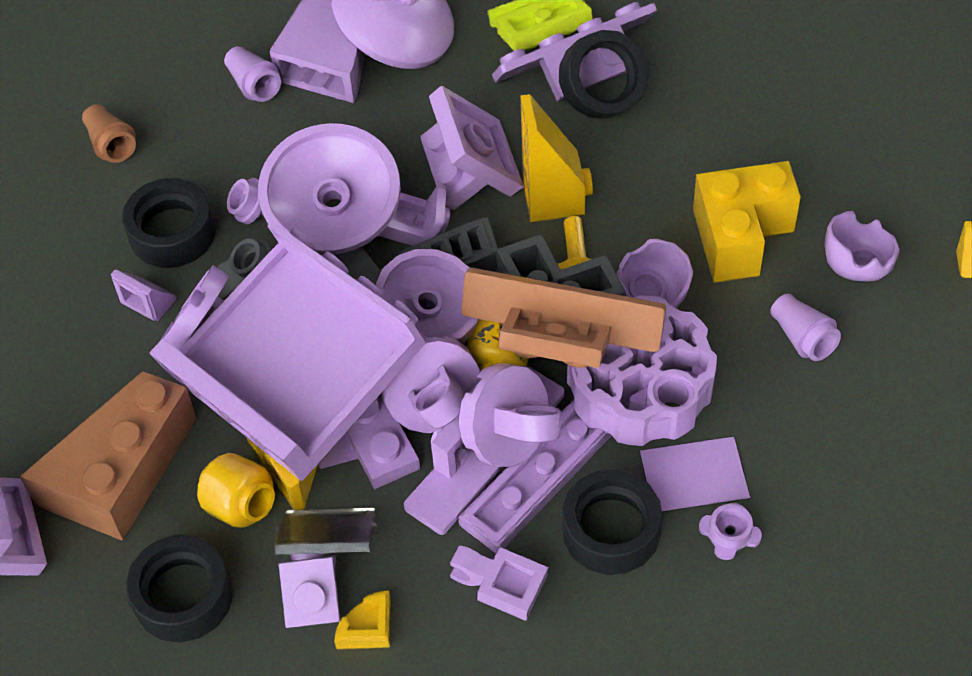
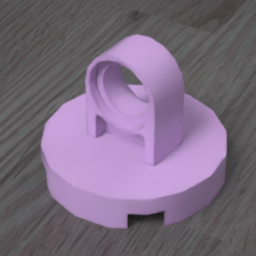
(197, 307)
(432, 385)
(507, 415)

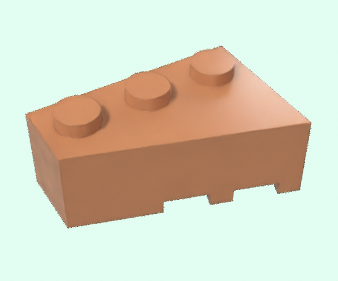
(114, 457)

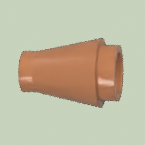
(110, 136)

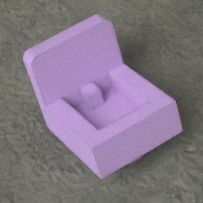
(418, 218)
(309, 589)

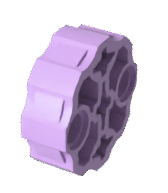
(677, 374)

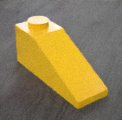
(551, 167)

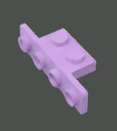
(595, 67)
(457, 473)

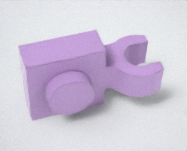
(505, 582)

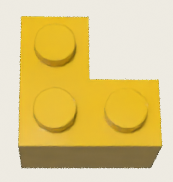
(738, 210)

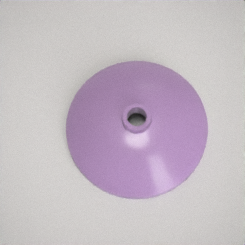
(397, 31)
(328, 165)

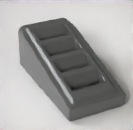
(465, 239)

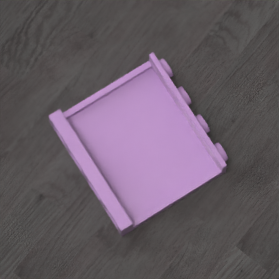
(295, 352)

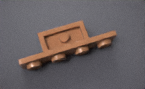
(559, 318)

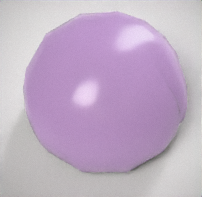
(859, 249)
(657, 270)

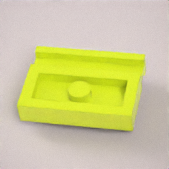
(529, 22)

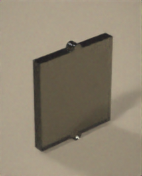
(326, 531)

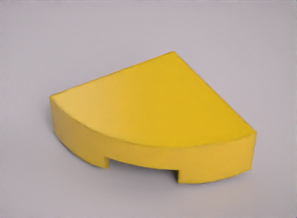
(366, 624)

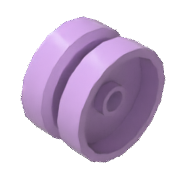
(432, 289)

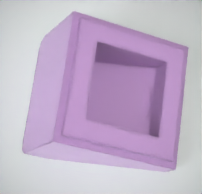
(142, 295)

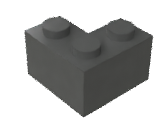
(535, 261)

